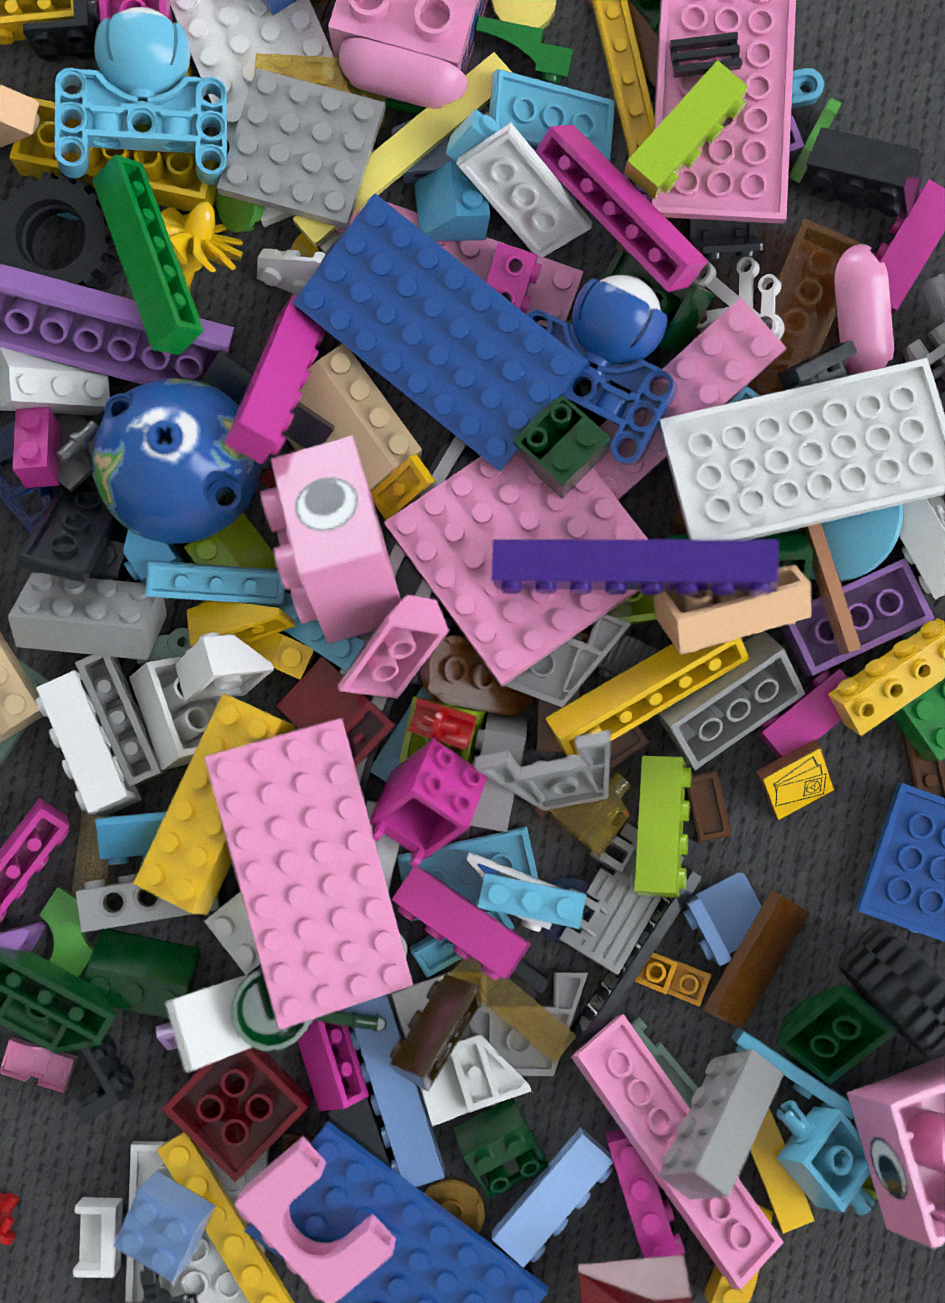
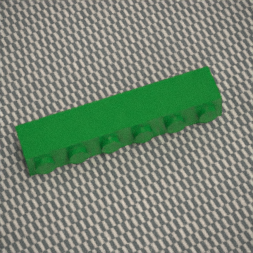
(147, 256)

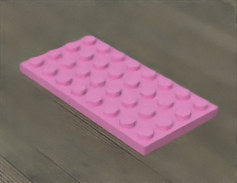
(748, 164)
(308, 872)

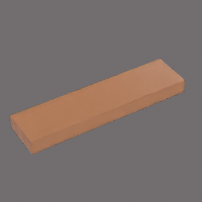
(831, 590)

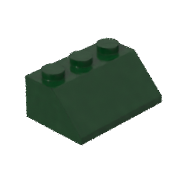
(141, 971)

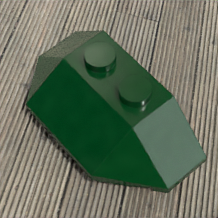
(50, 1003)

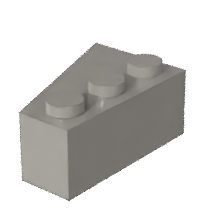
(496, 801)

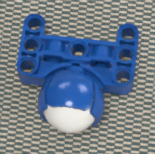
(615, 329)

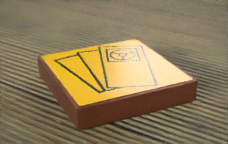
(795, 780)

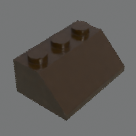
(436, 1030)

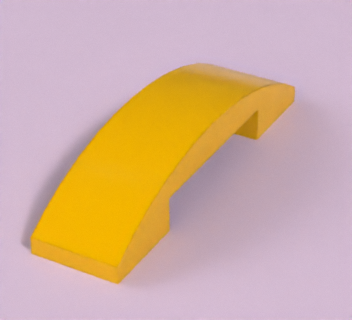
(784, 1193)

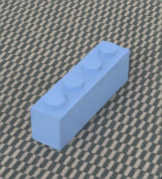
(552, 1198)

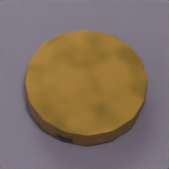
(460, 1200)

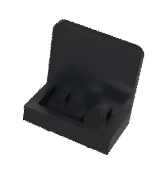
(66, 37)
(720, 236)

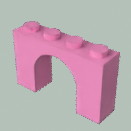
(326, 1267)

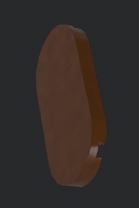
(461, 679)

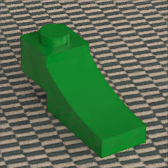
(549, 59)

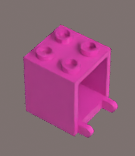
(428, 800)

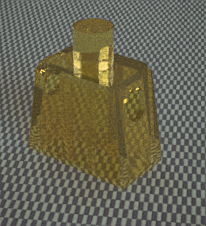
(596, 821)

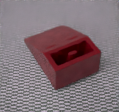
(318, 700)

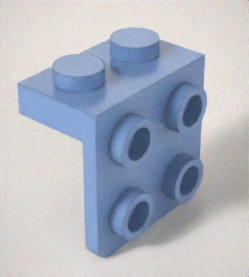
(722, 916)

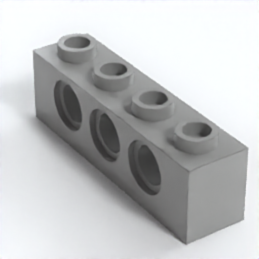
(120, 718)
(96, 915)

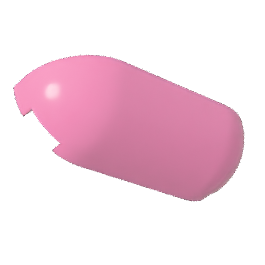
(401, 73)
(864, 309)

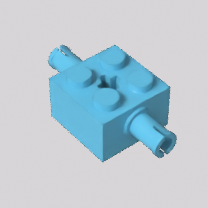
(825, 1158)

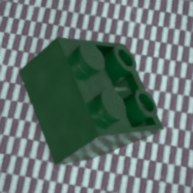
(562, 445)
(500, 1147)

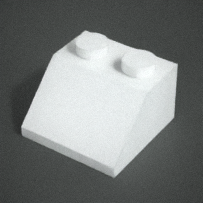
(219, 667)

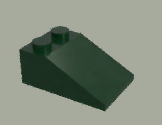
(681, 306)
(833, 1032)

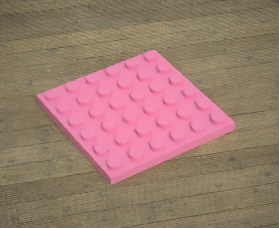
(451, 546)

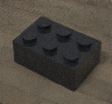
(865, 172)

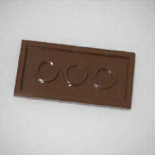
(756, 960)

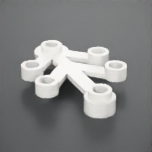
(745, 292)

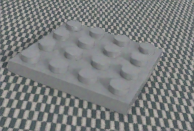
(301, 148)

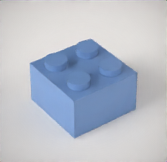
(164, 1226)

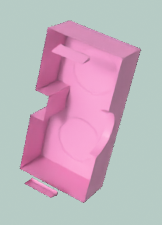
(29, 1059)

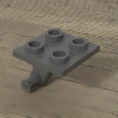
(75, 450)

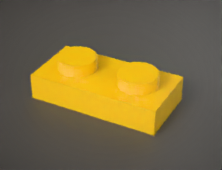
(402, 487)

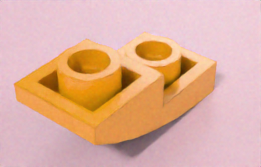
(674, 978)

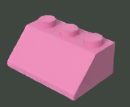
(397, 649)

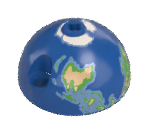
(165, 487)

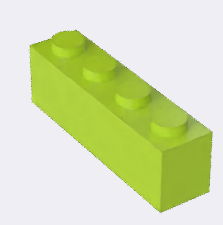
(686, 130)
(661, 827)

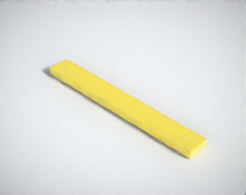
(413, 143)

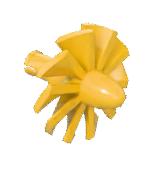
(196, 240)

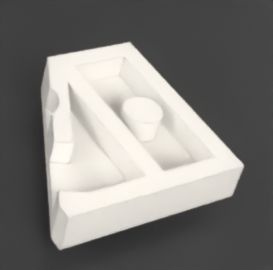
(287, 268)

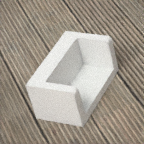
(98, 1232)

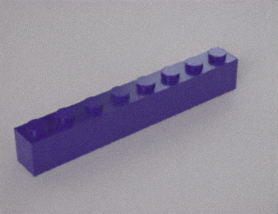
(636, 565)

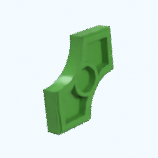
(824, 121)
(71, 946)

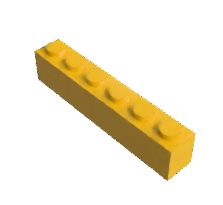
(643, 691)

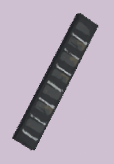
(613, 986)

